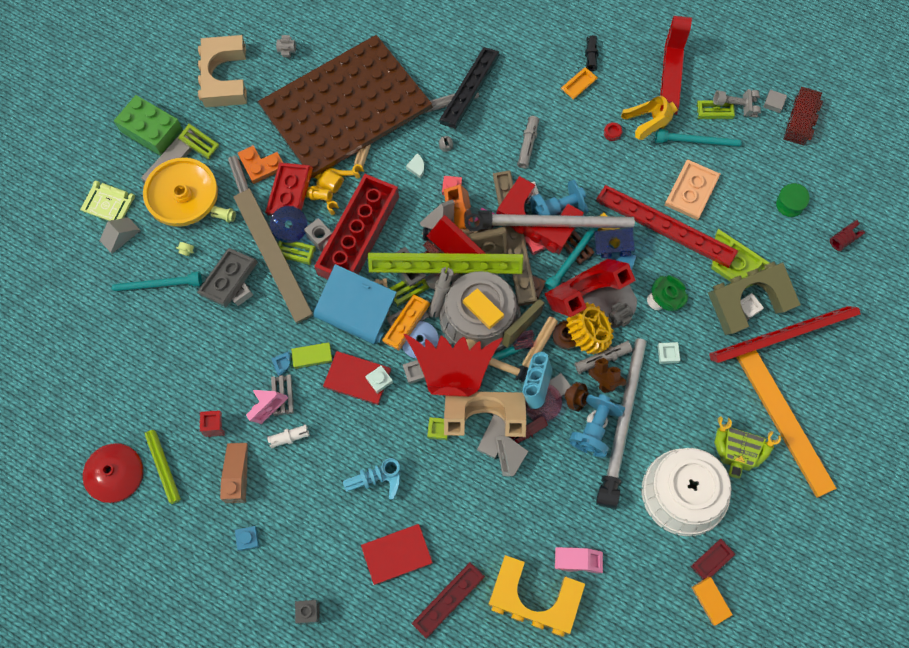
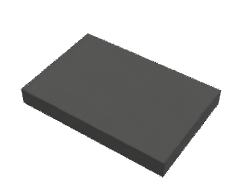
(227, 277)

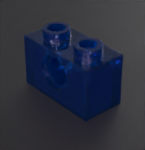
(604, 238)

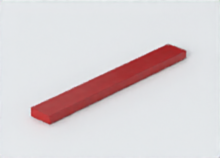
(667, 226)
(784, 333)

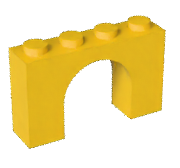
(558, 617)

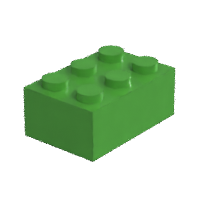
(148, 125)

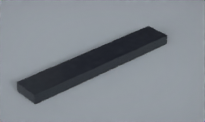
(469, 88)

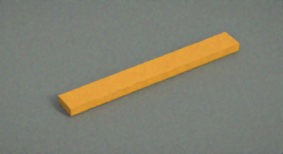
(786, 424)

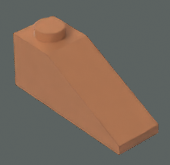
(234, 473)

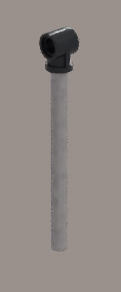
(487, 220)
(608, 492)

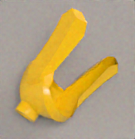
(659, 120)

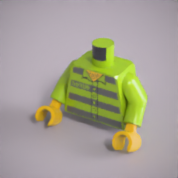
(742, 449)

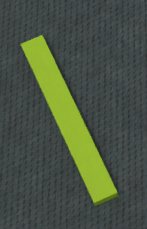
(436, 261)

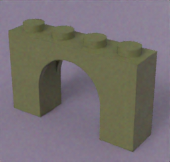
(727, 298)

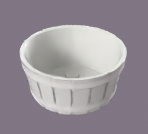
(677, 506)

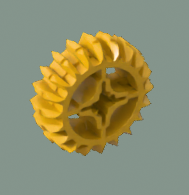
(591, 329)

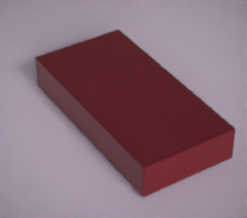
(713, 559)

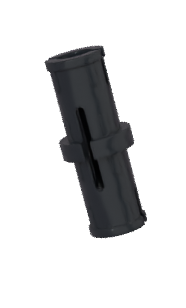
(591, 53)

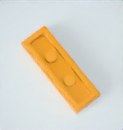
(406, 322)

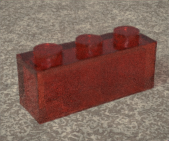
(803, 116)

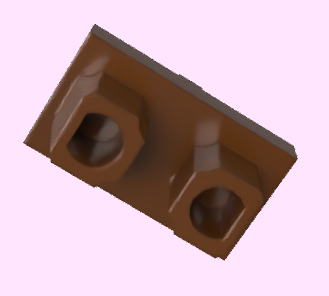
(607, 377)

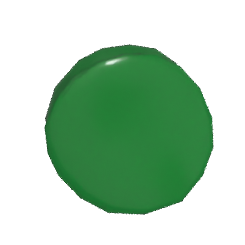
(792, 200)

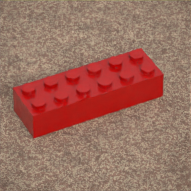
(358, 226)

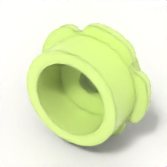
(185, 249)

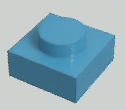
(247, 538)

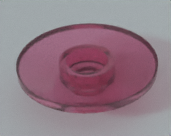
(550, 408)

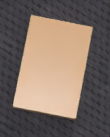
(692, 189)

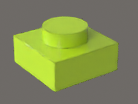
(436, 429)

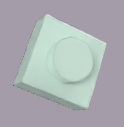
(668, 353)
(379, 379)

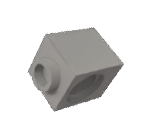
(315, 229)

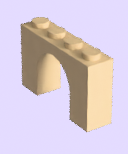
(212, 53)
(507, 405)

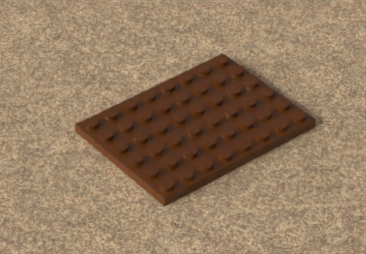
(344, 105)

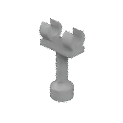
(748, 97)

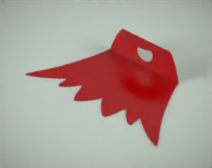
(455, 369)

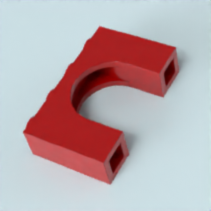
(551, 237)
(568, 297)

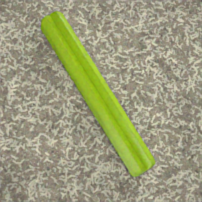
(162, 466)

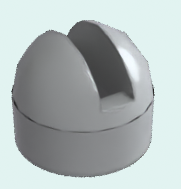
(442, 146)

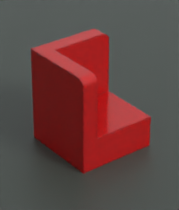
(211, 423)

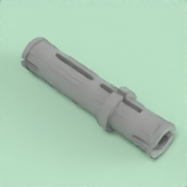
(530, 135)
(442, 287)
(611, 353)

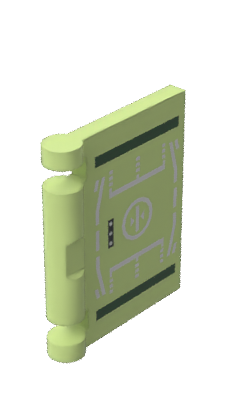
(107, 202)

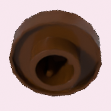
(562, 338)
(576, 396)

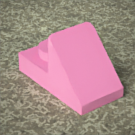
(268, 403)

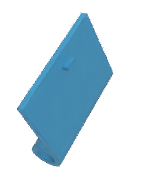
(355, 304)

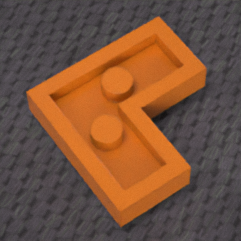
(258, 168)

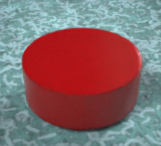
(612, 131)

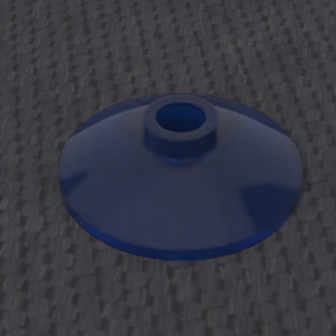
(291, 234)

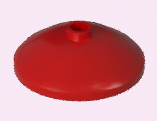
(122, 479)

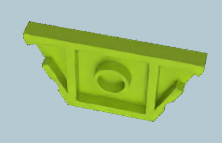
(744, 261)

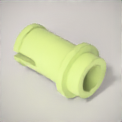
(222, 213)

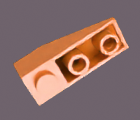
(462, 203)

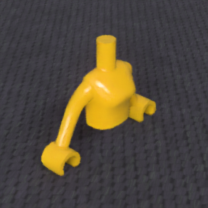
(333, 180)

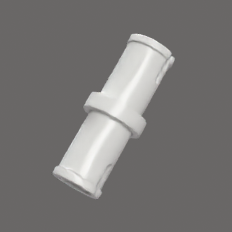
(288, 436)

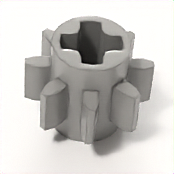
(286, 46)

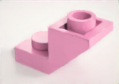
(578, 559)

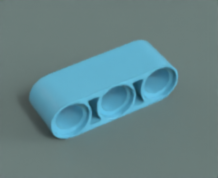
(537, 380)

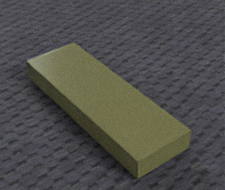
(522, 323)

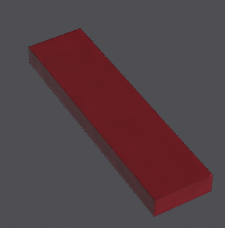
(448, 600)

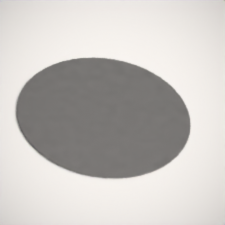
(608, 296)

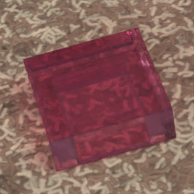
(525, 340)

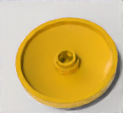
(180, 192)

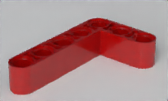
(673, 59)

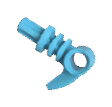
(374, 475)

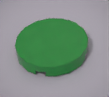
(669, 293)

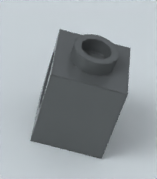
(307, 612)

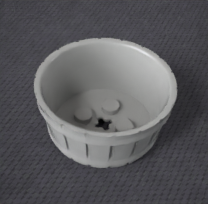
(460, 322)

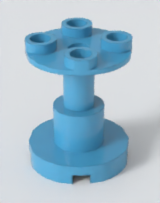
(554, 206)
(593, 432)

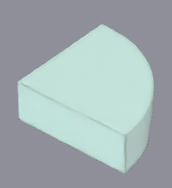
(416, 166)

